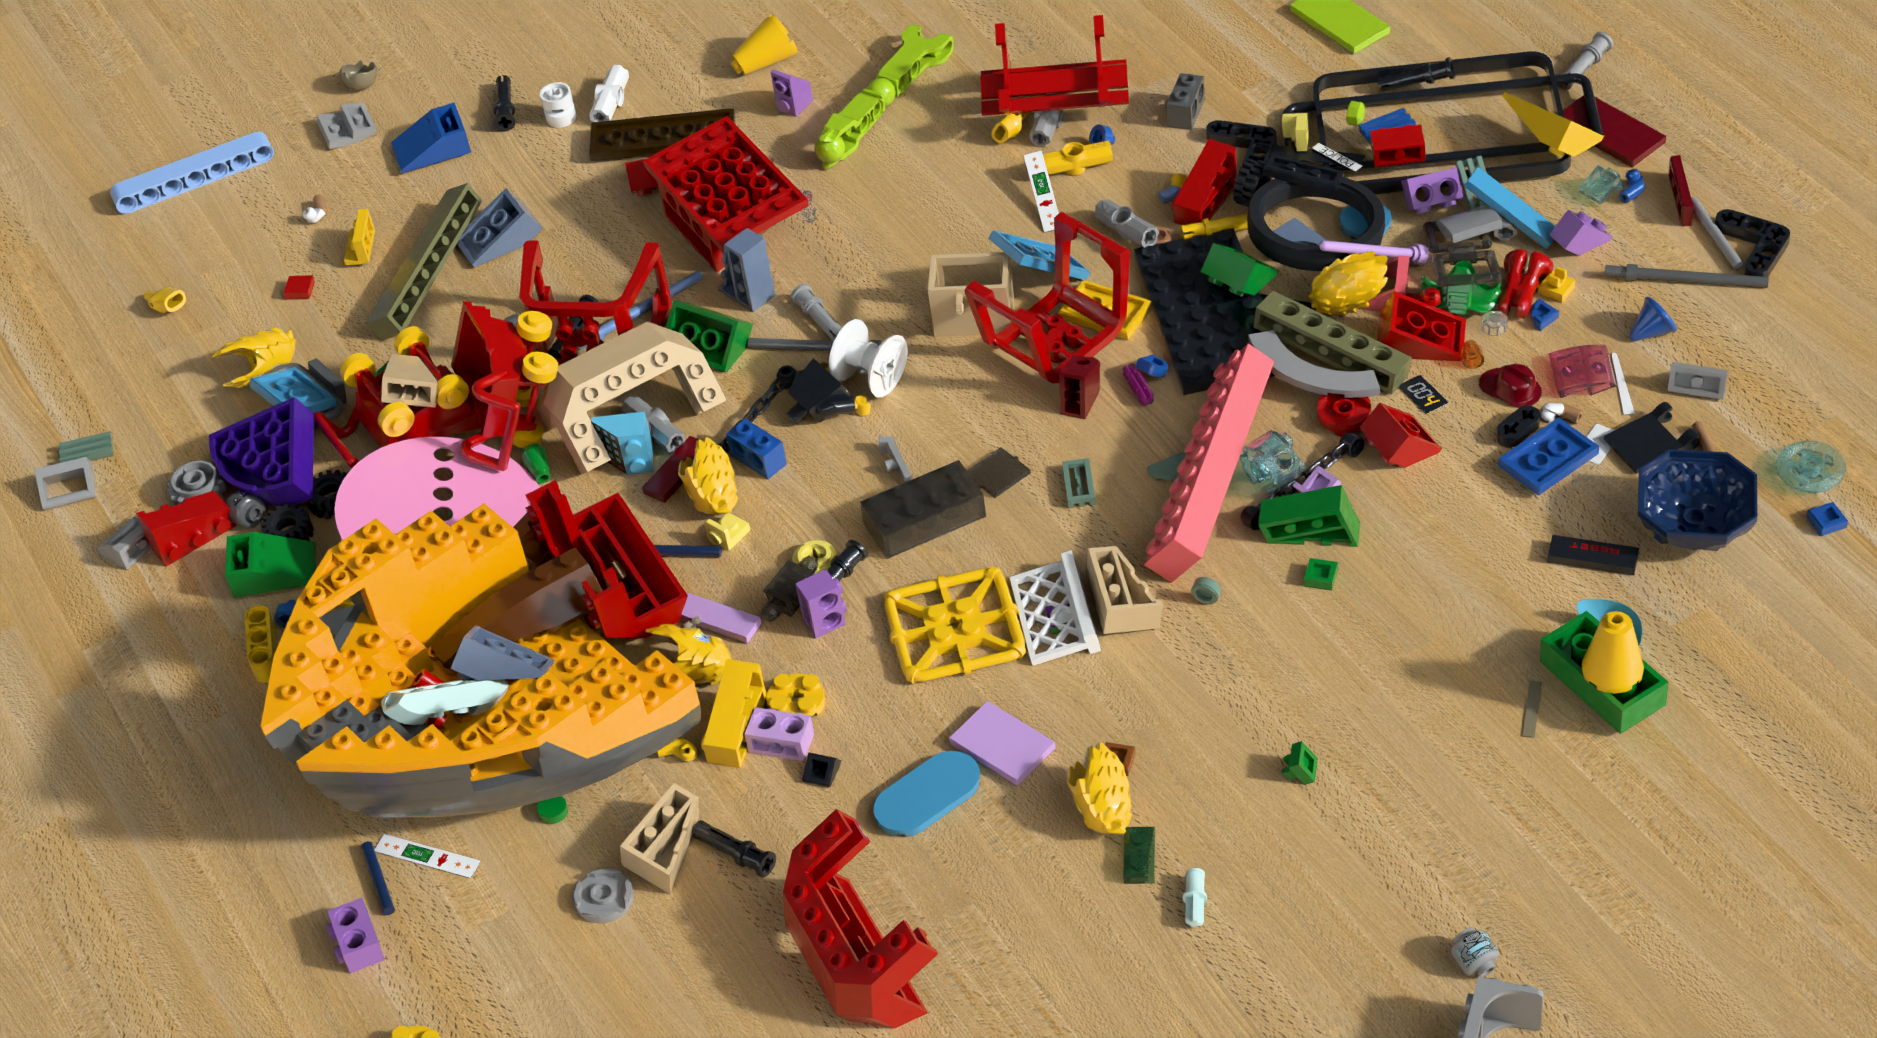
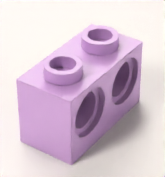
(779, 734)

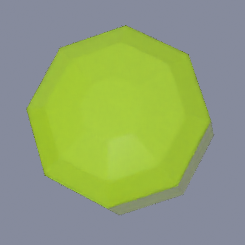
(1355, 113)

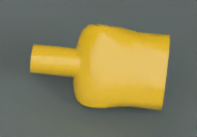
(1008, 127)
(165, 299)

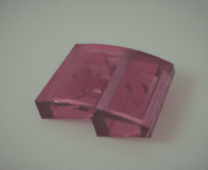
(1582, 369)

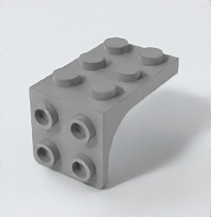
(1501, 1006)

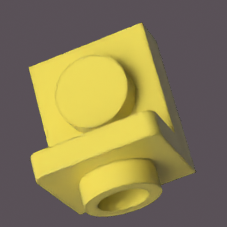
(1296, 127)
(726, 531)

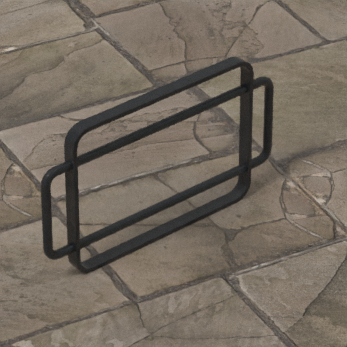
(1464, 65)

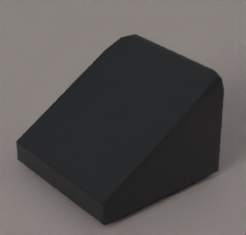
(820, 769)

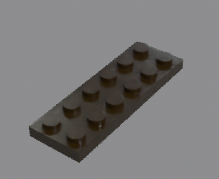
(648, 134)

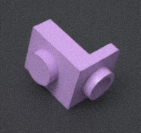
(1317, 480)

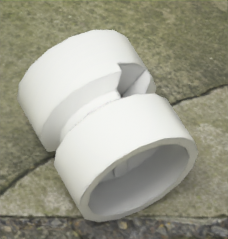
(558, 104)

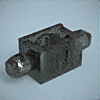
(782, 589)

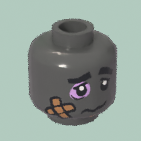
(245, 509)

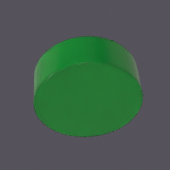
(552, 810)

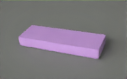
(721, 618)

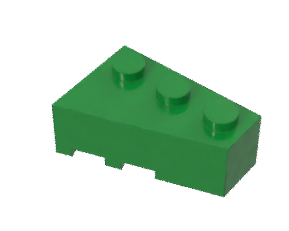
(1310, 516)

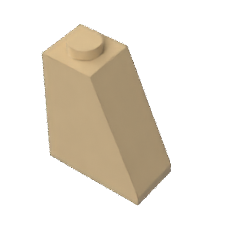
(408, 382)

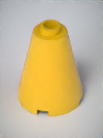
(763, 47)
(1613, 655)

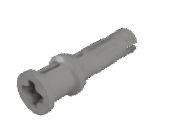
(1590, 54)
(813, 307)

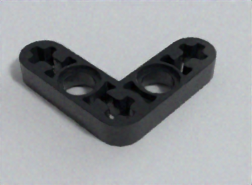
(1263, 141)
(1728, 223)

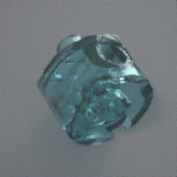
(1271, 461)

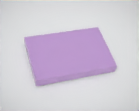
(1002, 743)

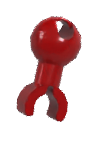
(1429, 296)

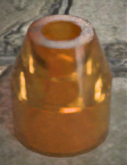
(1472, 355)

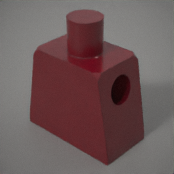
(1082, 377)

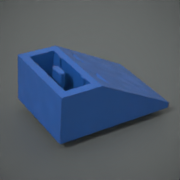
(432, 139)

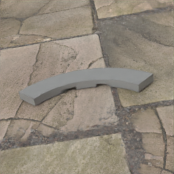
(1309, 376)

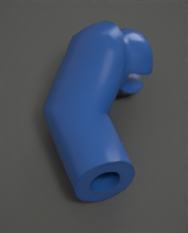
(1635, 186)

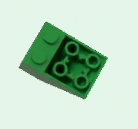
(267, 563)

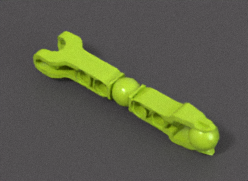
(847, 128)

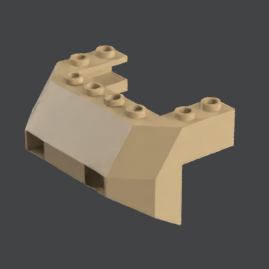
(613, 371)

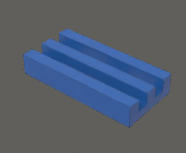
(1391, 120)

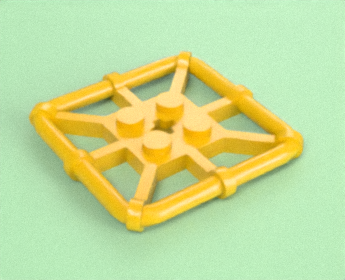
(944, 638)

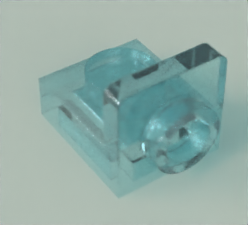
(1601, 184)

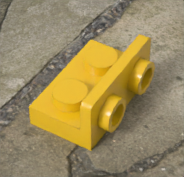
(360, 239)

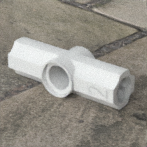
(609, 94)

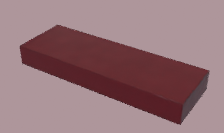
(1680, 190)
(666, 479)

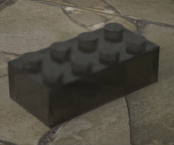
(923, 509)

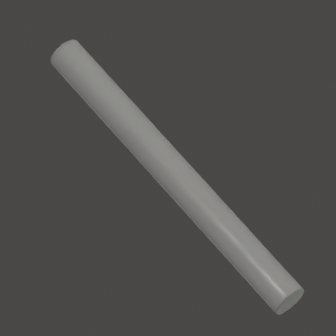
(1716, 234)

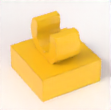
(1557, 285)

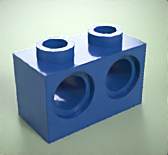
(756, 448)

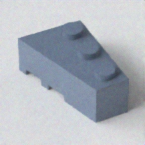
(747, 270)

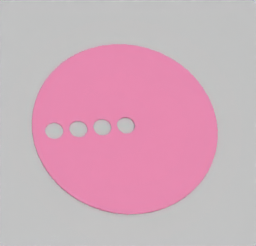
(400, 483)

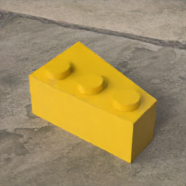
(736, 698)

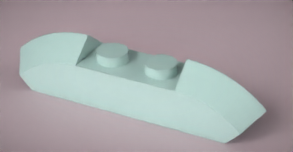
(418, 704)

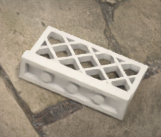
(1078, 608)

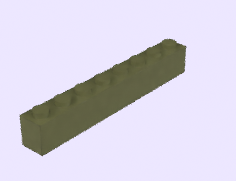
(424, 262)

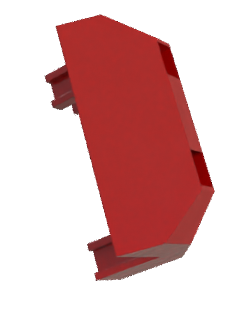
(604, 535)
(839, 940)

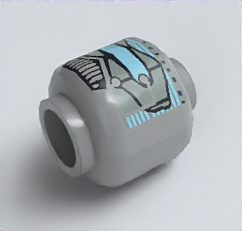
(1474, 952)

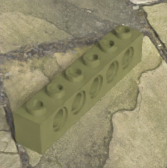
(1331, 341)

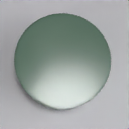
(1206, 590)

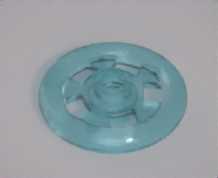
(1810, 466)

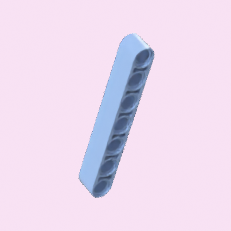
(191, 172)

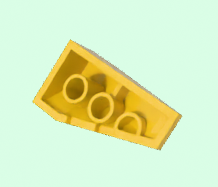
(1553, 130)

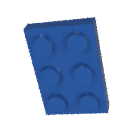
(1548, 456)

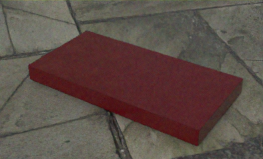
(1623, 135)

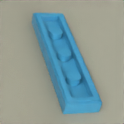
(1510, 207)

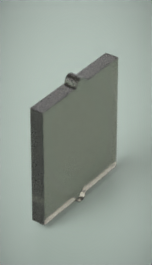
(998, 472)

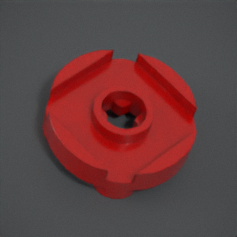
(1342, 422)

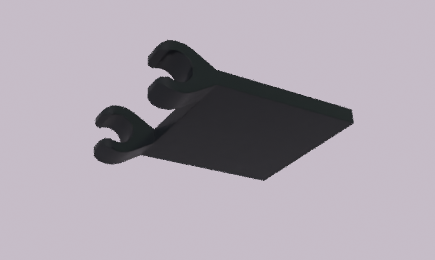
(1648, 438)

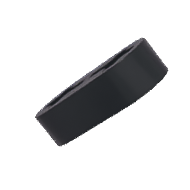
(1521, 428)

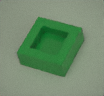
(1320, 574)

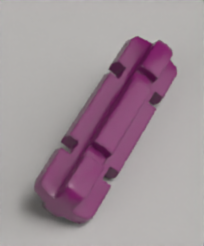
(1138, 384)

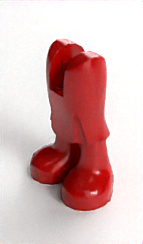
(1520, 288)

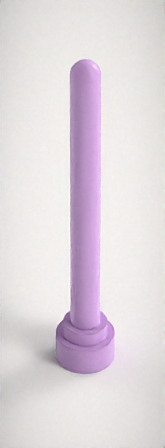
(1417, 253)

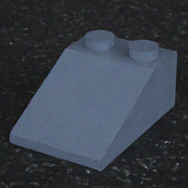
(498, 229)
(493, 657)

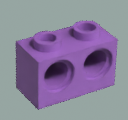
(1431, 185)
(821, 603)
(355, 936)

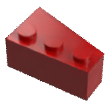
(1207, 184)
(185, 526)

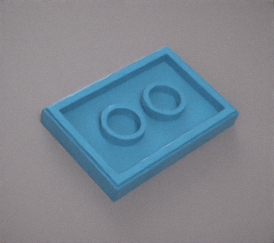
(291, 383)

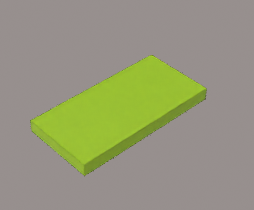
(1342, 22)

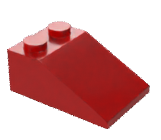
(1420, 329)

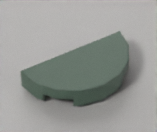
(1166, 468)

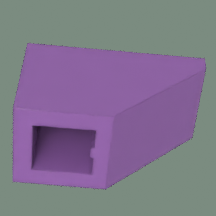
(791, 92)
(1580, 232)

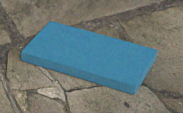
(1034, 253)

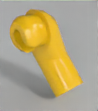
(681, 748)

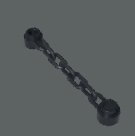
(785, 379)
(1349, 444)

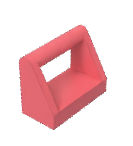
(1396, 268)

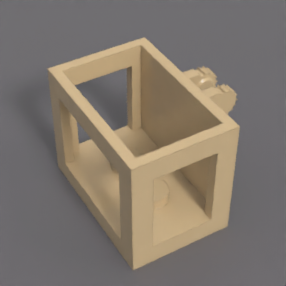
(949, 304)

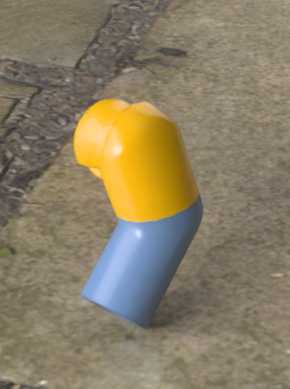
(1176, 184)

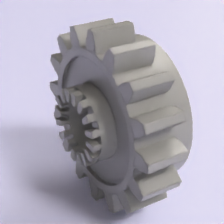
(195, 479)

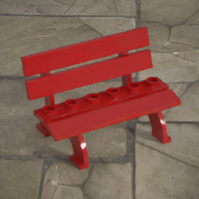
(1053, 79)

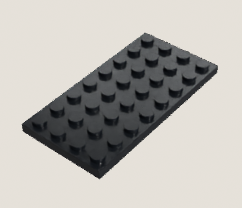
(1195, 316)

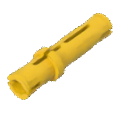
(1207, 227)

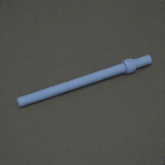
(648, 304)

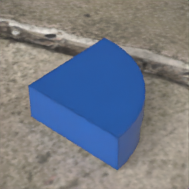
(1543, 314)

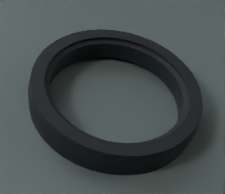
(1307, 256)

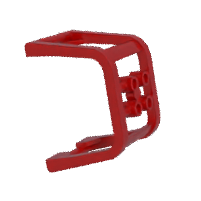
(619, 308)
(1028, 323)

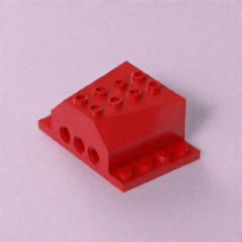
(719, 187)

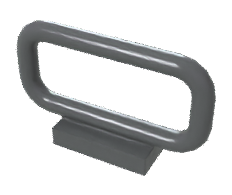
(326, 379)

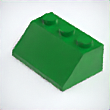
(713, 333)

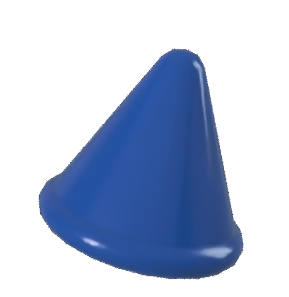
(1652, 321)

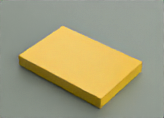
(1136, 309)

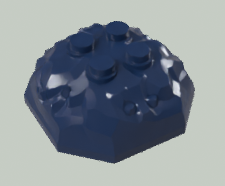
(1697, 498)

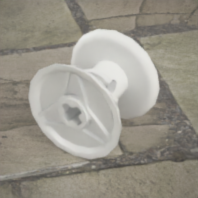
(881, 363)

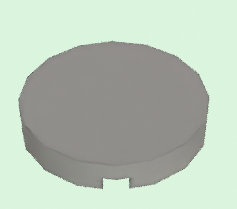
(603, 896)

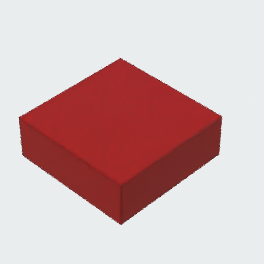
(299, 287)

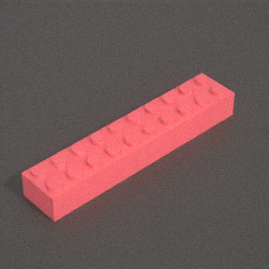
(1208, 463)

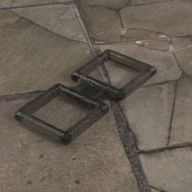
(1460, 251)

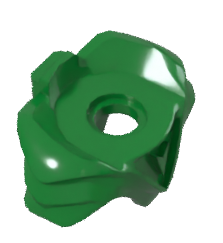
(1460, 298)

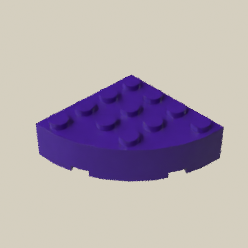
(269, 453)

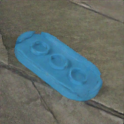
(927, 793)

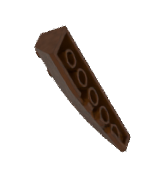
(530, 604)

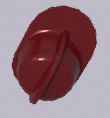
(1512, 384)

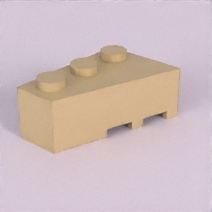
(1118, 594)
(662, 838)

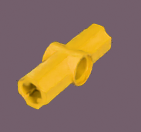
(1076, 157)

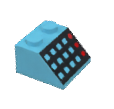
(626, 441)

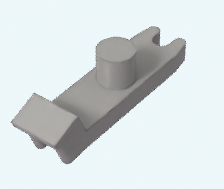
(887, 445)

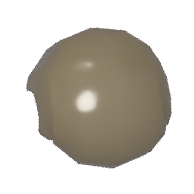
(358, 75)

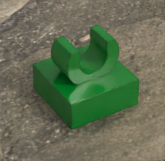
(1301, 764)

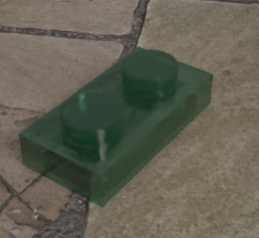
(1139, 855)

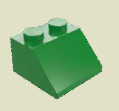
(1237, 270)

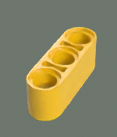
(260, 641)

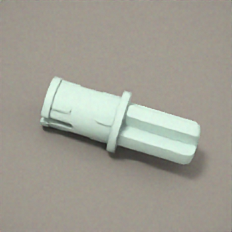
(1194, 897)

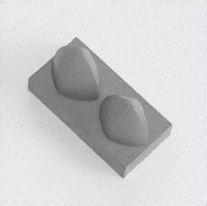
(1697, 380)

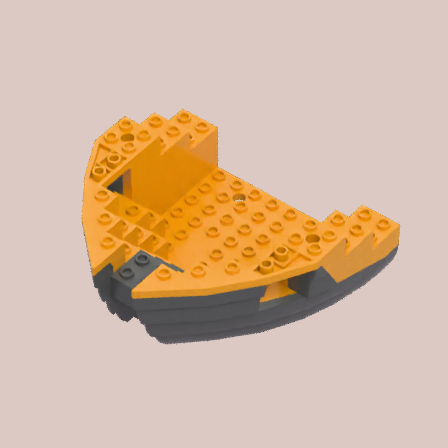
(533, 745)

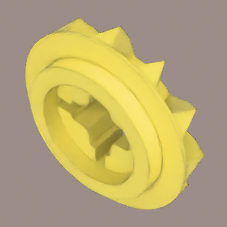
(822, 549)

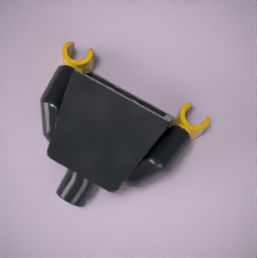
(822, 395)

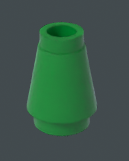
(536, 461)

